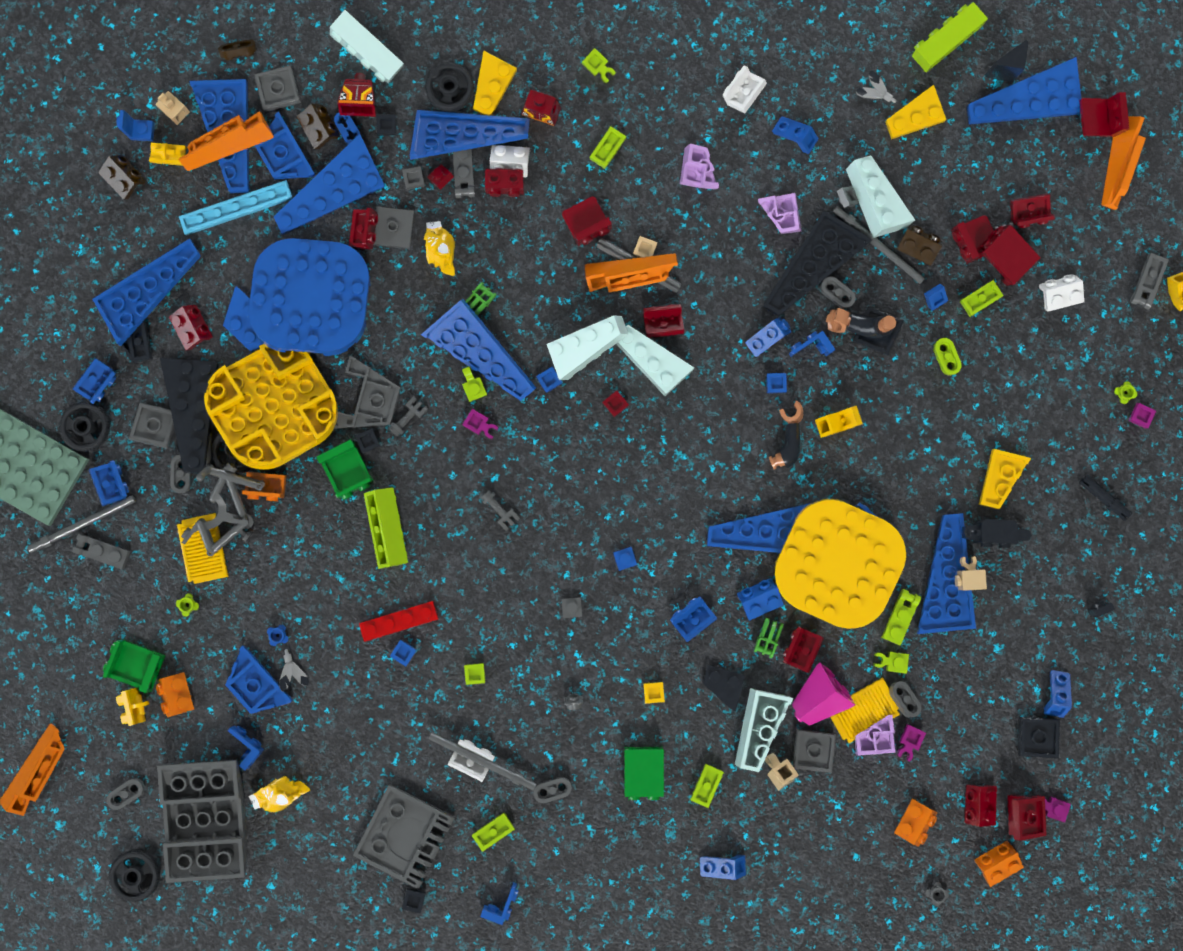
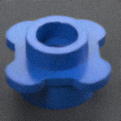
(282, 635)

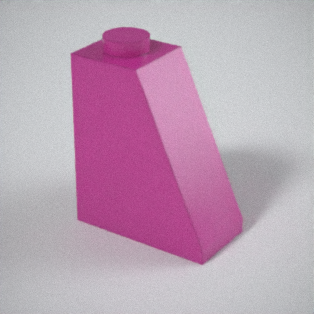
(821, 697)

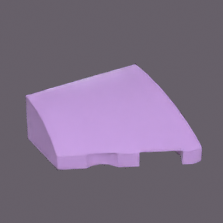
(697, 168)
(783, 212)
(876, 738)

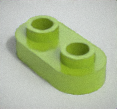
(949, 356)

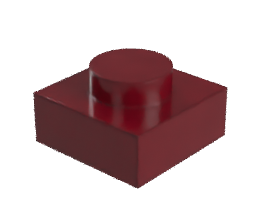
(440, 176)
(615, 403)

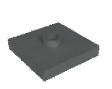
(277, 88)
(394, 227)
(152, 426)
(814, 750)

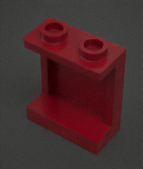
(1009, 254)

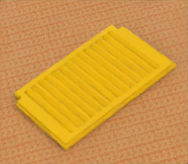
(197, 563)
(870, 706)

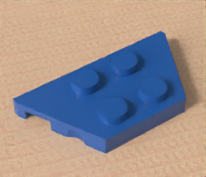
(283, 153)
(238, 321)
(254, 684)

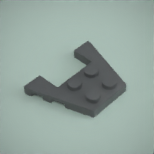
(376, 399)

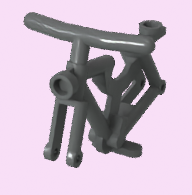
(242, 521)

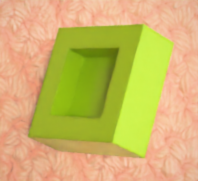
(474, 674)

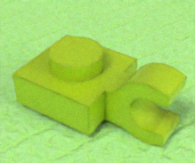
(473, 387)

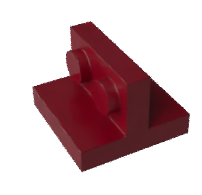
(1026, 816)

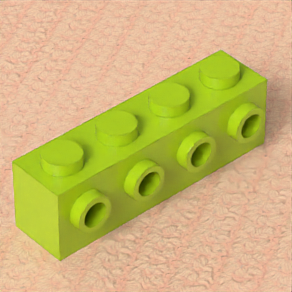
(949, 37)
(385, 528)

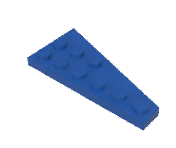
(219, 103)
(452, 132)
(136, 296)
(474, 345)
(755, 533)

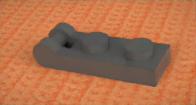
(463, 173)
(1149, 280)
(101, 551)

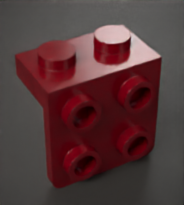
(586, 221)
(971, 236)

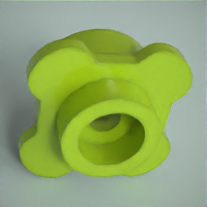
(1131, 392)
(181, 604)

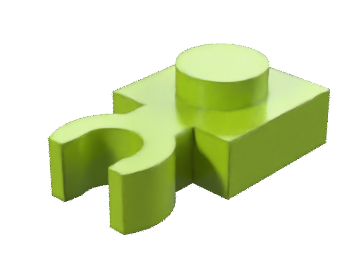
(595, 63)
(895, 662)

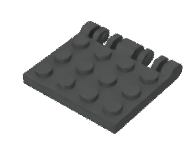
(400, 834)

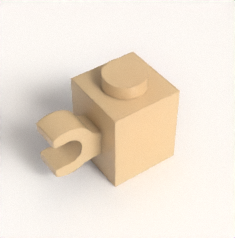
(172, 107)
(970, 578)
(781, 773)

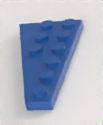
(1041, 96)
(341, 182)
(944, 605)

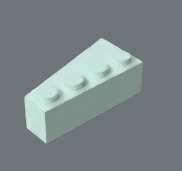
(365, 47)
(877, 198)
(581, 347)
(654, 361)
(759, 727)

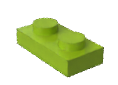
(607, 147)
(981, 298)
(706, 785)
(493, 831)

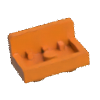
(273, 488)
(174, 695)
(916, 823)
(999, 863)

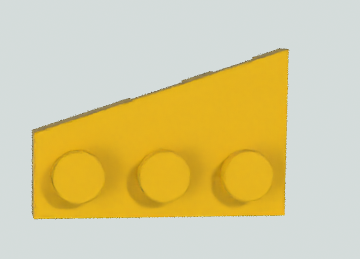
(492, 83)
(917, 115)
(1000, 477)

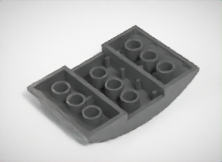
(203, 821)

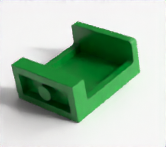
(345, 469)
(133, 665)
(643, 772)

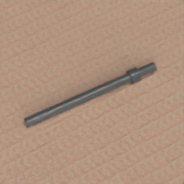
(851, 221)
(48, 540)
(517, 778)

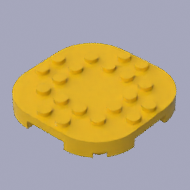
(271, 407)
(840, 563)

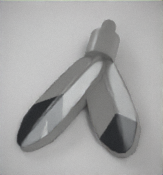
(879, 90)
(291, 669)

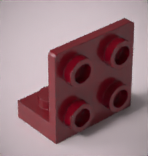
(1104, 116)

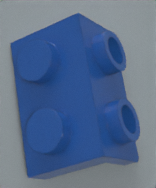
(95, 380)
(108, 483)
(760, 599)
(693, 618)

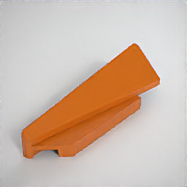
(226, 140)
(1122, 162)
(629, 272)
(33, 773)

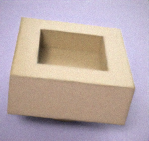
(644, 247)

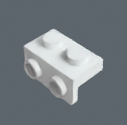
(743, 90)
(510, 158)
(1062, 292)
(468, 766)

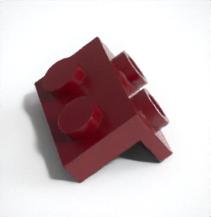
(504, 182)
(1031, 210)
(363, 228)
(663, 320)
(190, 326)
(802, 649)
(980, 805)

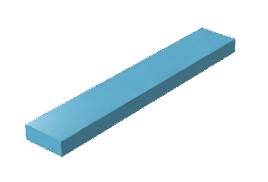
(236, 207)

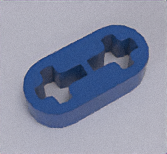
(344, 131)

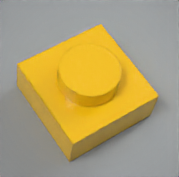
(653, 692)

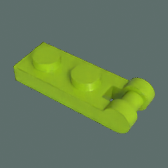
(901, 617)

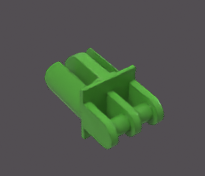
(479, 299)
(768, 639)

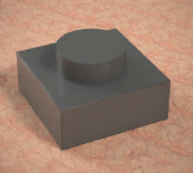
(413, 178)
(847, 197)
(571, 607)

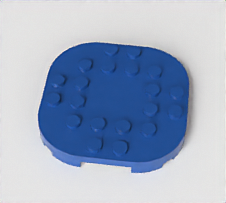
(309, 296)

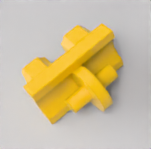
(166, 153)
(133, 706)

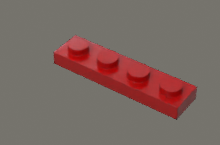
(398, 621)

